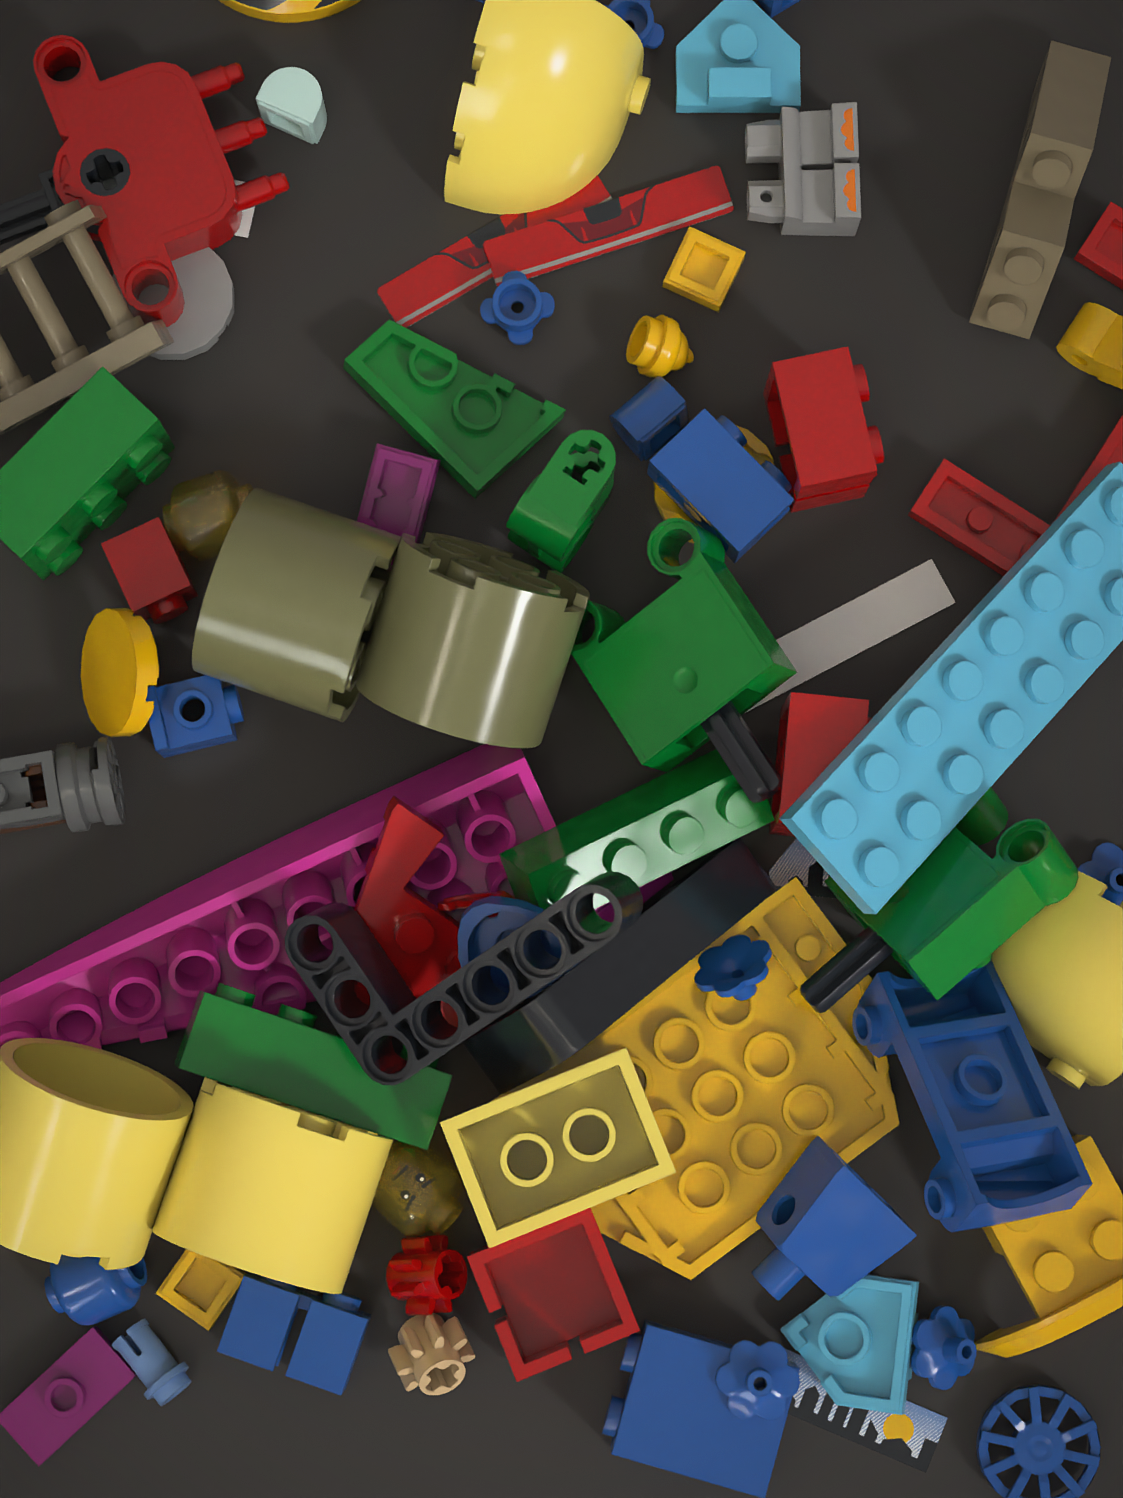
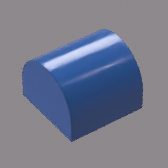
(650, 418)

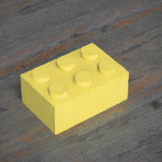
(557, 1147)

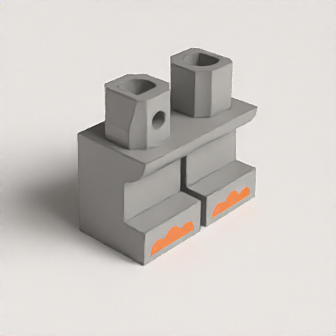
(815, 167)

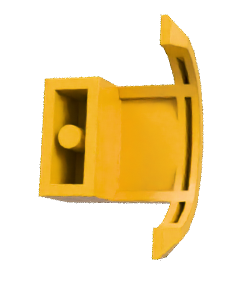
(1064, 1262)

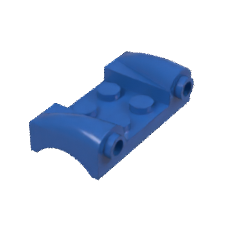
(980, 1096)

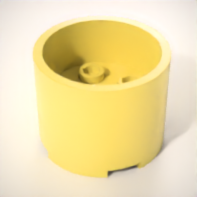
(84, 1150)
(271, 1188)

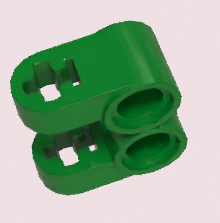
(560, 511)

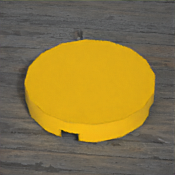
(116, 672)

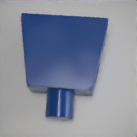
(826, 1226)

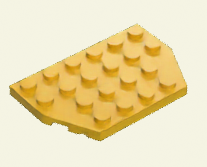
(740, 1088)

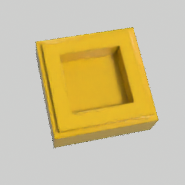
(703, 269)
(201, 1287)

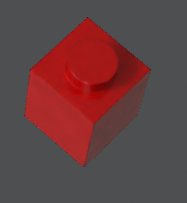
(150, 572)

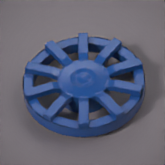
(1037, 1443)

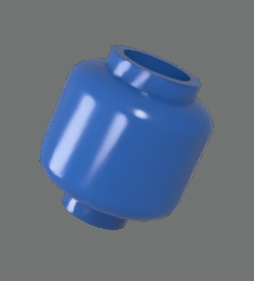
(91, 1292)

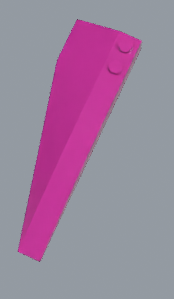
(233, 922)

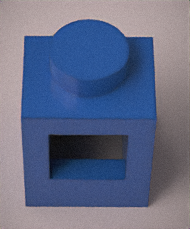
(176, 735)

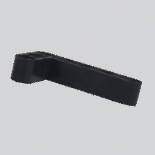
(623, 971)
(469, 990)

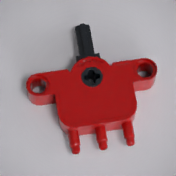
(166, 163)

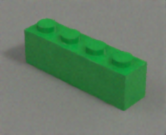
(637, 833)
(305, 1067)

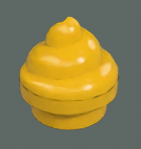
(658, 346)

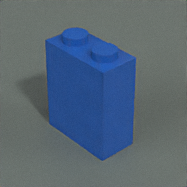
(681, 1418)

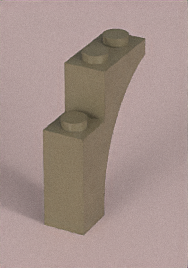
(1042, 189)

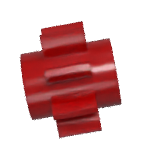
(426, 1275)

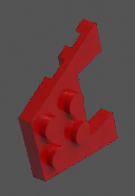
(406, 925)

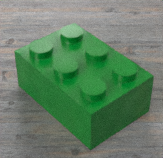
(79, 473)

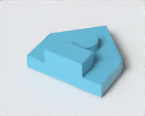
(737, 63)
(861, 1342)

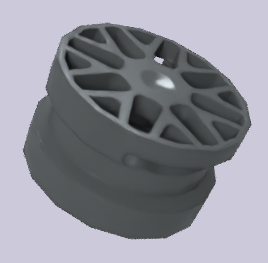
(90, 784)

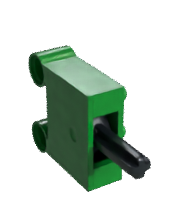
(687, 663)
(953, 905)

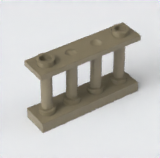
(73, 365)

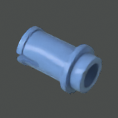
(152, 1363)

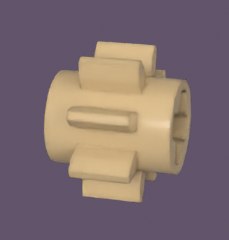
(431, 1354)

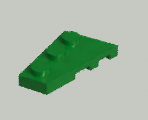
(450, 408)

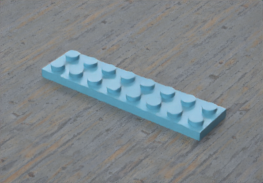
(971, 704)

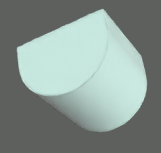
(293, 103)

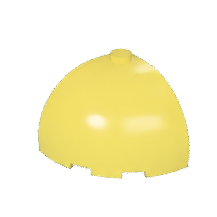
(543, 103)
(1069, 984)

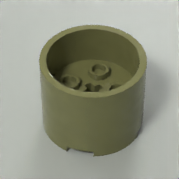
(293, 603)
(471, 641)

